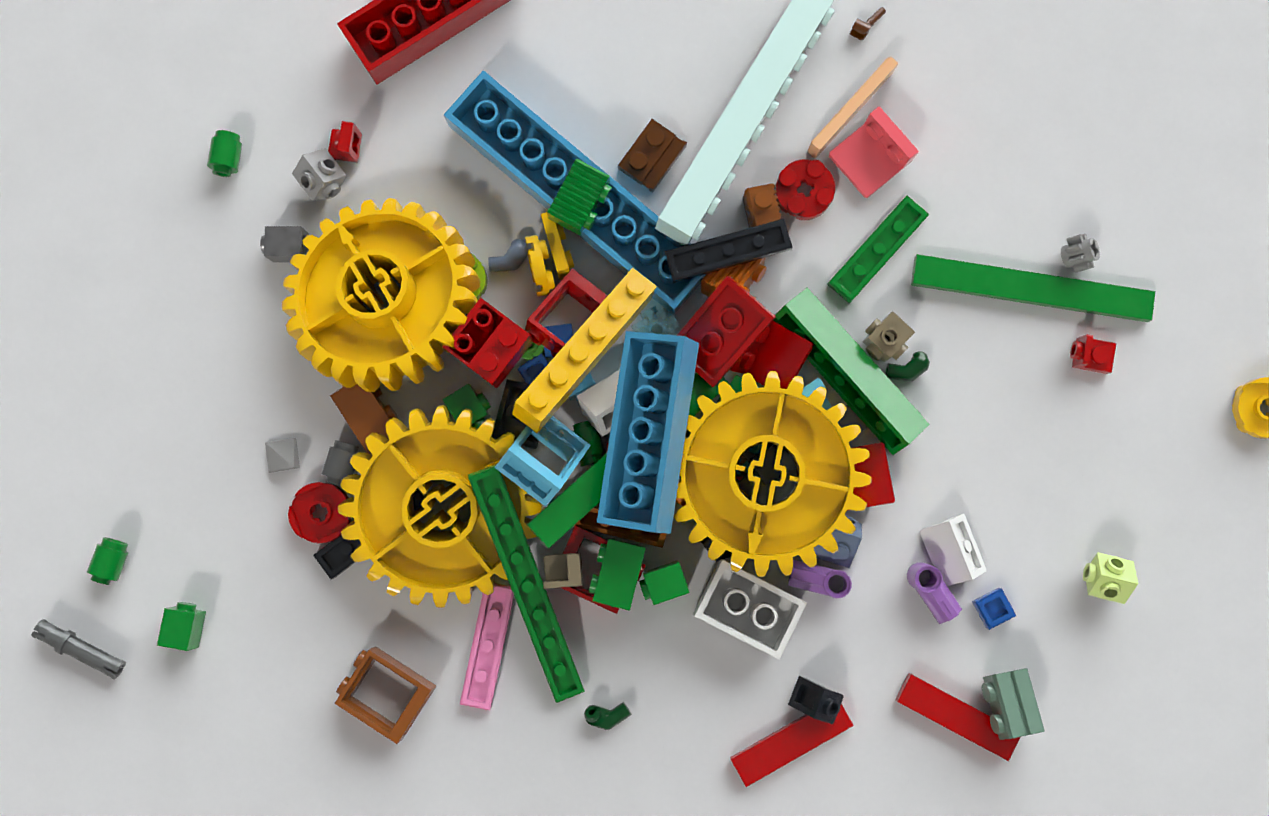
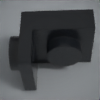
(816, 700)

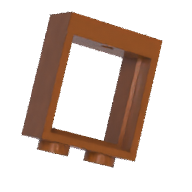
(370, 717)

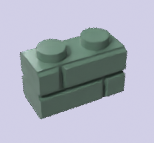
(1012, 704)

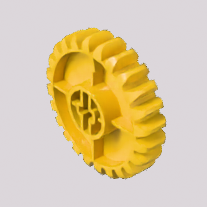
(340, 275)
(822, 481)
(391, 529)

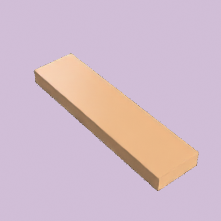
(852, 107)

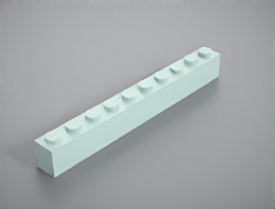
(742, 120)

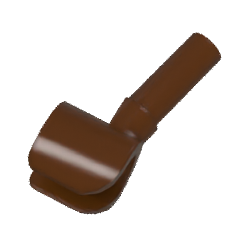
(860, 28)

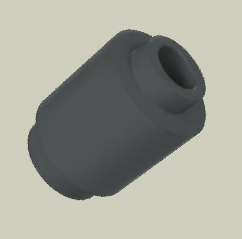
(338, 462)

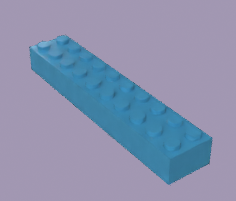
(540, 161)

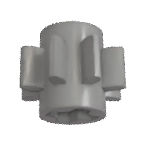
(1080, 252)

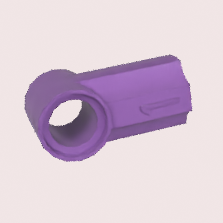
(816, 579)
(934, 593)

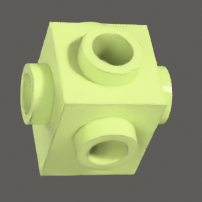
(1110, 578)

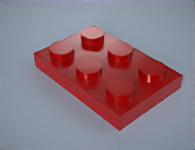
(725, 329)

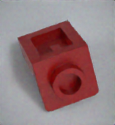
(345, 143)
(1093, 354)

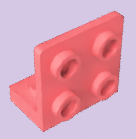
(873, 153)

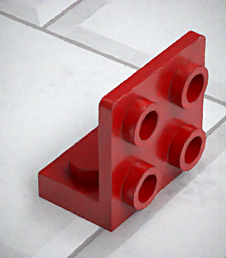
(777, 351)
(880, 489)

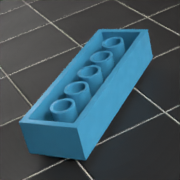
(648, 432)

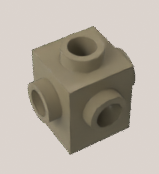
(894, 330)

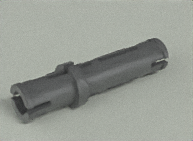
(68, 643)

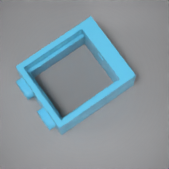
(533, 475)

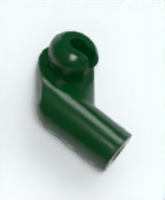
(913, 369)
(606, 718)

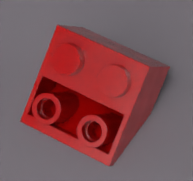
(489, 343)

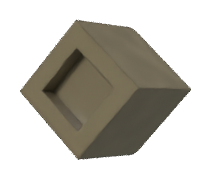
(563, 570)

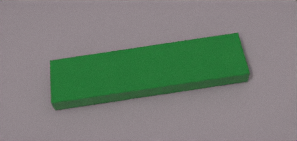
(878, 249)

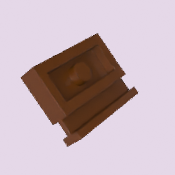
(652, 155)

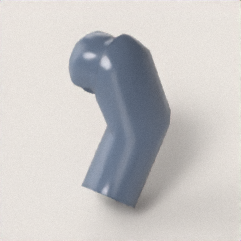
(512, 259)

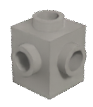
(319, 175)

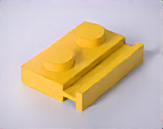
(555, 233)

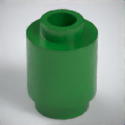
(224, 153)
(592, 437)
(108, 561)

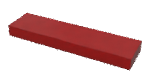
(953, 715)
(786, 745)

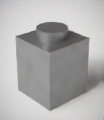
(283, 242)

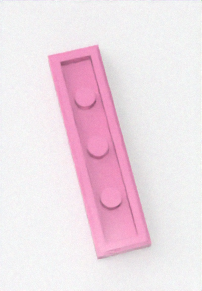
(487, 648)

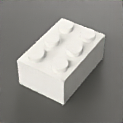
(749, 609)

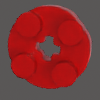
(813, 174)
(304, 505)

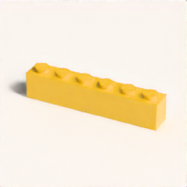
(583, 350)

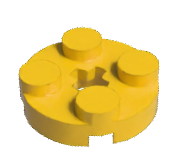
(539, 274)
(1247, 408)

